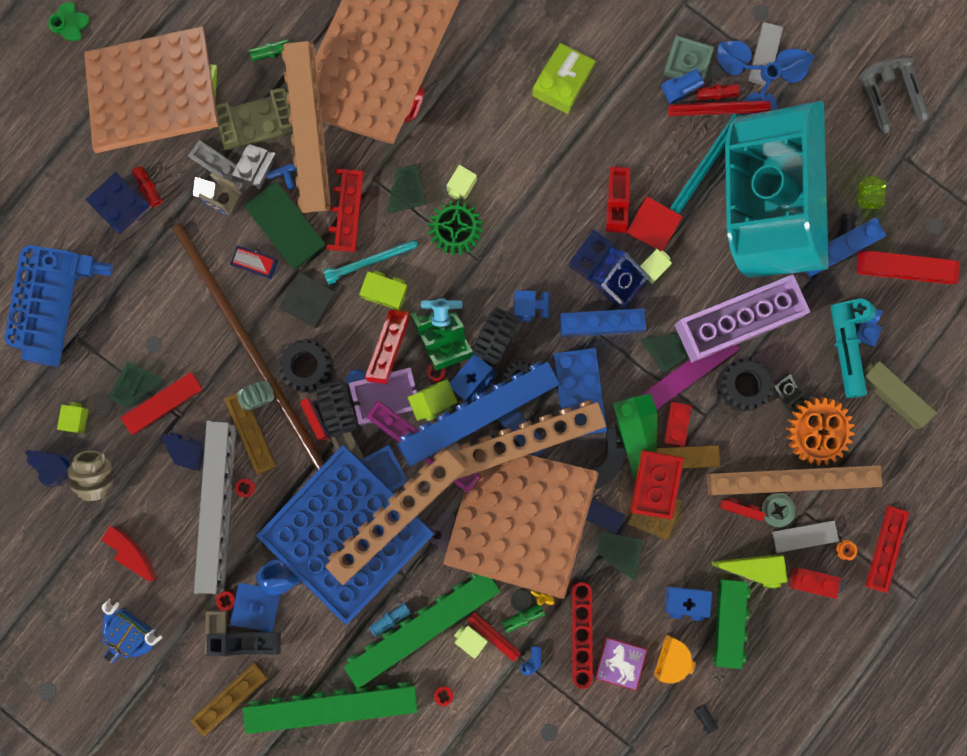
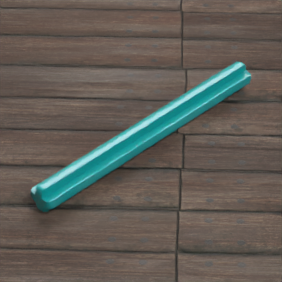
(702, 169)

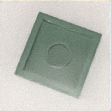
(687, 56)

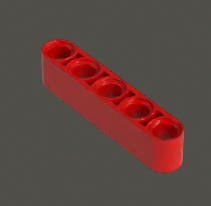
(908, 267)
(585, 644)

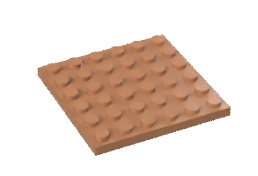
(150, 89)
(523, 523)

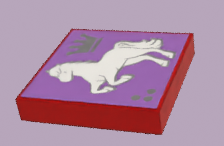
(315, 420)
(621, 663)

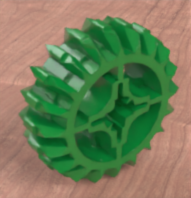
(456, 210)

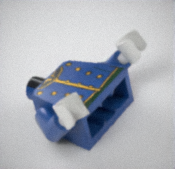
(125, 633)

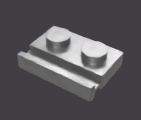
(253, 166)

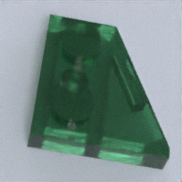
(407, 190)
(665, 350)
(133, 385)
(621, 552)

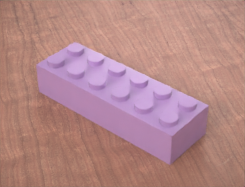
(742, 318)

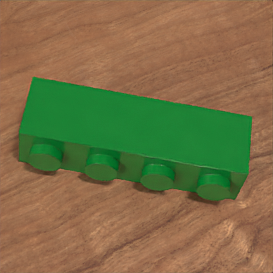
(730, 623)

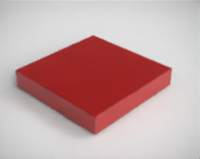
(654, 224)

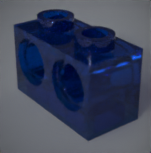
(587, 252)

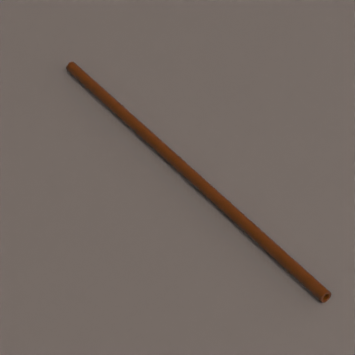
(248, 345)

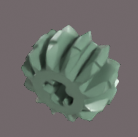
(255, 395)

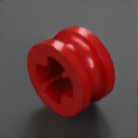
(434, 379)
(247, 482)
(219, 601)
(449, 693)

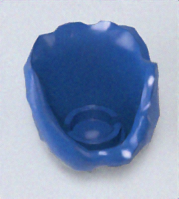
(276, 578)

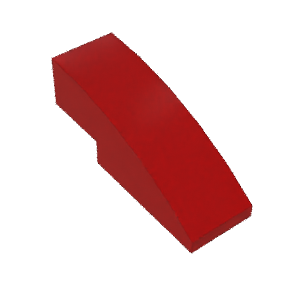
(617, 200)
(129, 552)

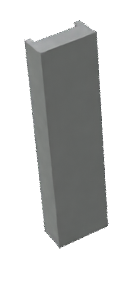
(213, 507)

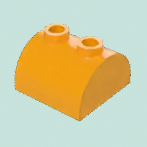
(674, 661)

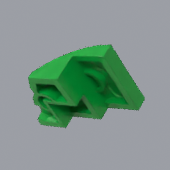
(442, 344)

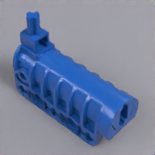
(46, 301)

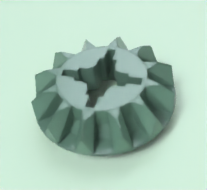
(787, 512)

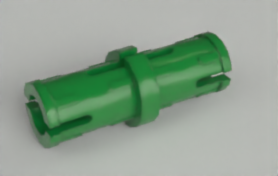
(268, 50)
(523, 618)

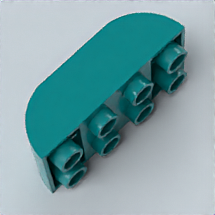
(777, 191)

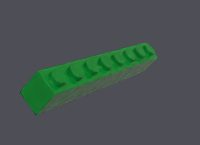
(420, 629)
(330, 708)

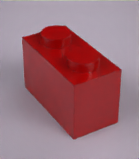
(814, 582)

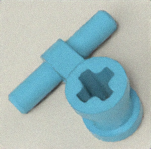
(441, 309)

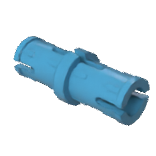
(390, 619)

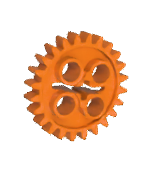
(838, 432)

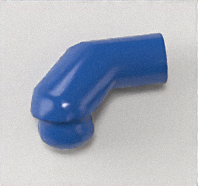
(534, 662)

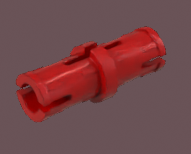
(717, 92)
(146, 186)

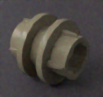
(90, 475)

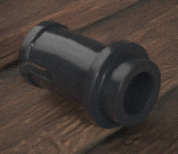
(848, 222)
(706, 719)

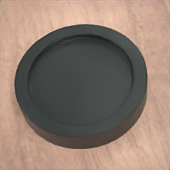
(521, 600)

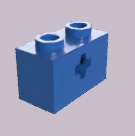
(475, 370)
(700, 603)

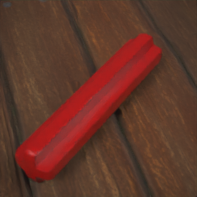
(494, 636)

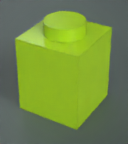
(73, 418)

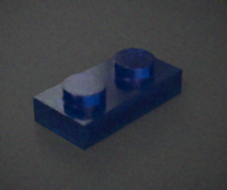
(604, 517)

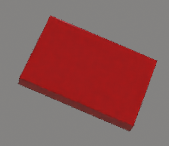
(656, 484)

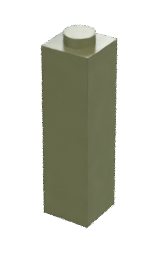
(897, 395)

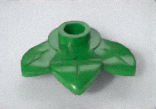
(71, 22)

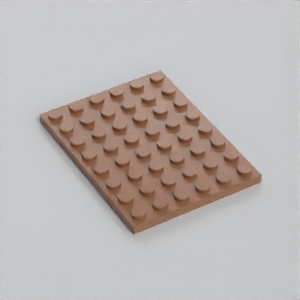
(377, 62)

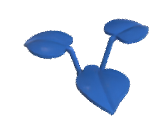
(790, 63)

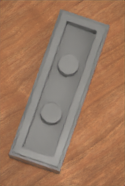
(765, 50)
(213, 161)
(804, 536)

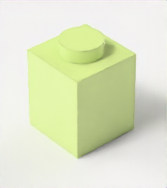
(461, 183)
(656, 265)
(470, 640)

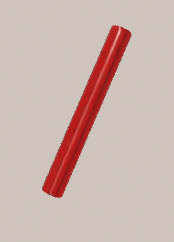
(719, 108)

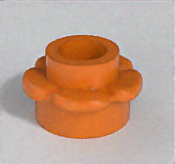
(852, 550)

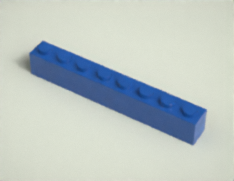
(477, 414)

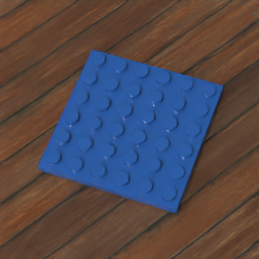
(324, 517)

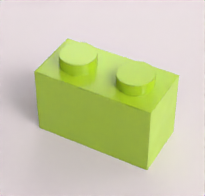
(384, 290)
(432, 400)

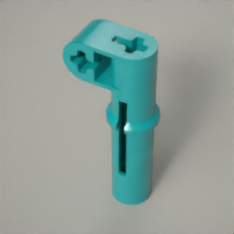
(848, 343)

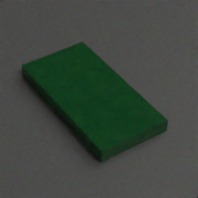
(285, 225)

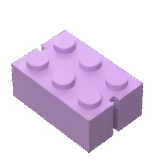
(392, 394)

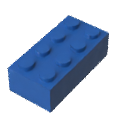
(578, 382)

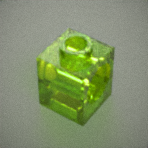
(872, 192)

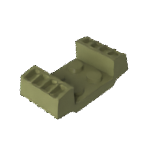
(255, 120)

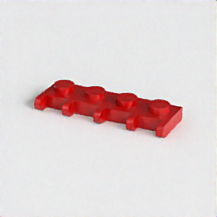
(347, 211)

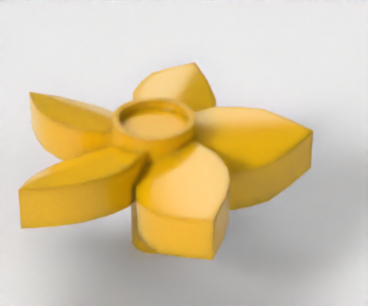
(548, 599)

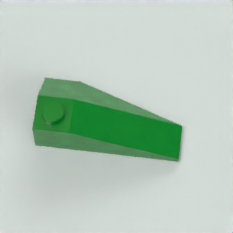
(637, 427)

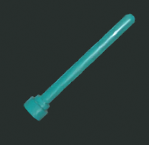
(333, 274)

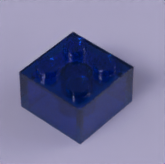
(117, 203)
(618, 277)

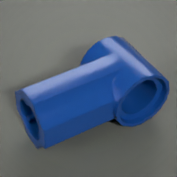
(678, 88)

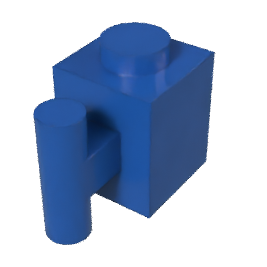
(526, 305)

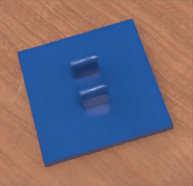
(254, 608)

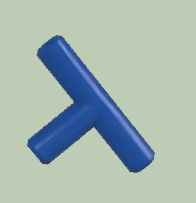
(286, 171)

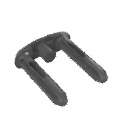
(886, 69)

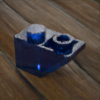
(184, 453)
(51, 467)

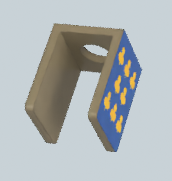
(222, 186)

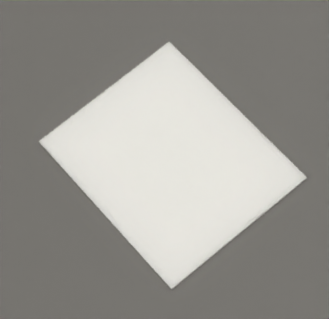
(204, 187)

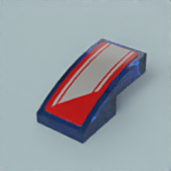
(254, 262)

